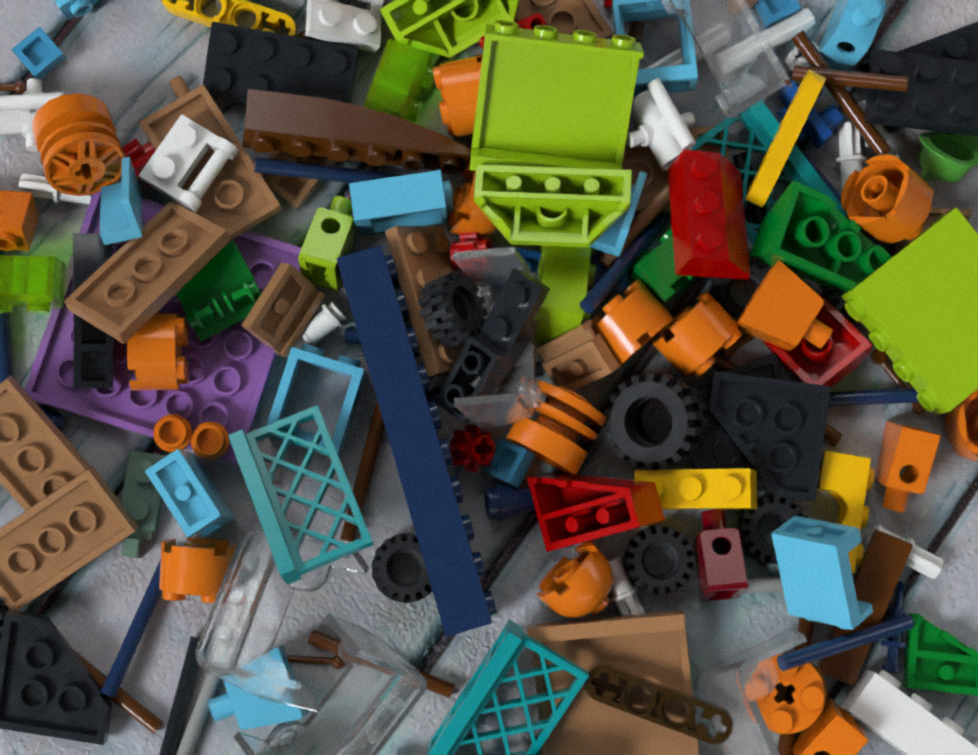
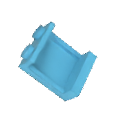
(190, 493)
(818, 571)

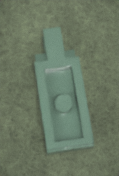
(140, 501)

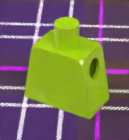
(328, 238)

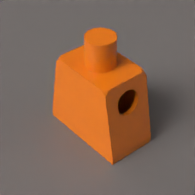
(784, 311)
(909, 448)
(833, 733)

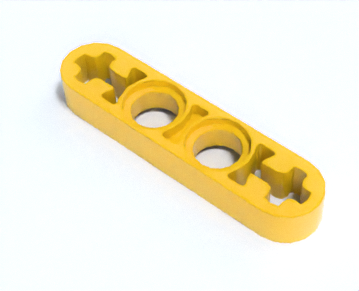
(230, 12)
(785, 138)

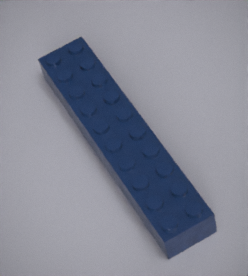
(414, 442)

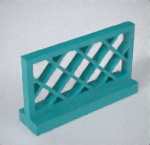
(763, 127)
(273, 514)
(483, 686)

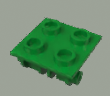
(219, 293)

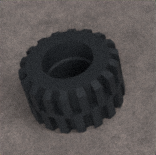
(628, 428)

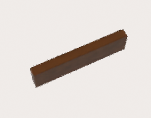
(873, 584)

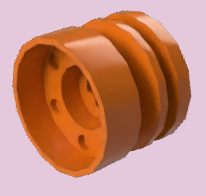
(77, 144)
(557, 428)

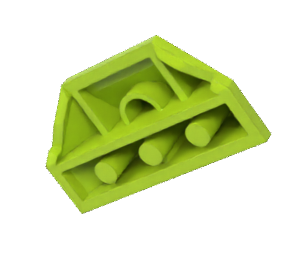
(445, 25)
(552, 202)

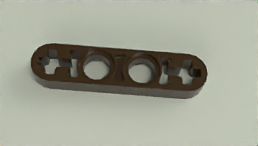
(656, 709)

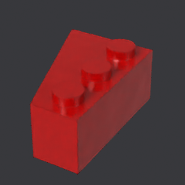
(591, 507)

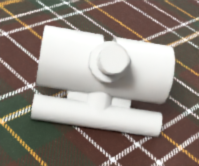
(19, 111)
(660, 125)

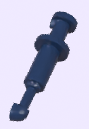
(895, 642)

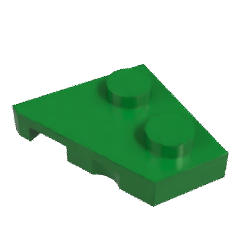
(938, 660)

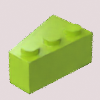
(567, 275)

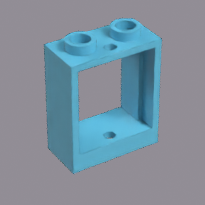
(674, 78)
(401, 201)
(345, 366)

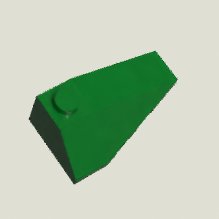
(816, 240)

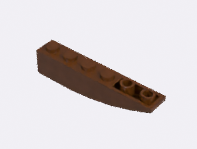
(344, 133)

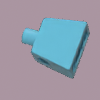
(852, 23)
(252, 710)

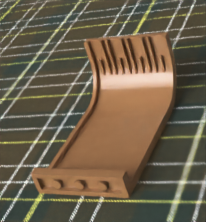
(640, 644)

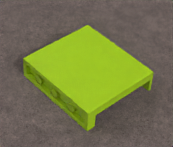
(553, 98)
(926, 312)

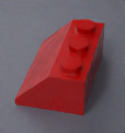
(707, 216)

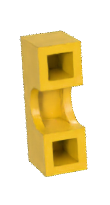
(847, 480)
(703, 488)

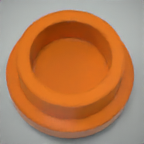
(172, 432)
(210, 440)

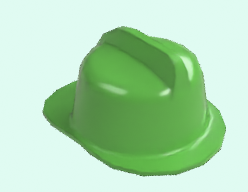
(947, 156)

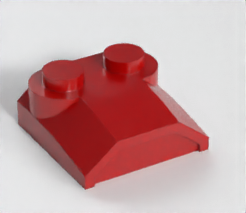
(832, 362)

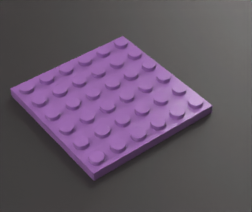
(224, 371)

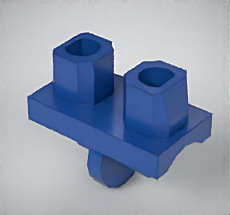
(817, 126)

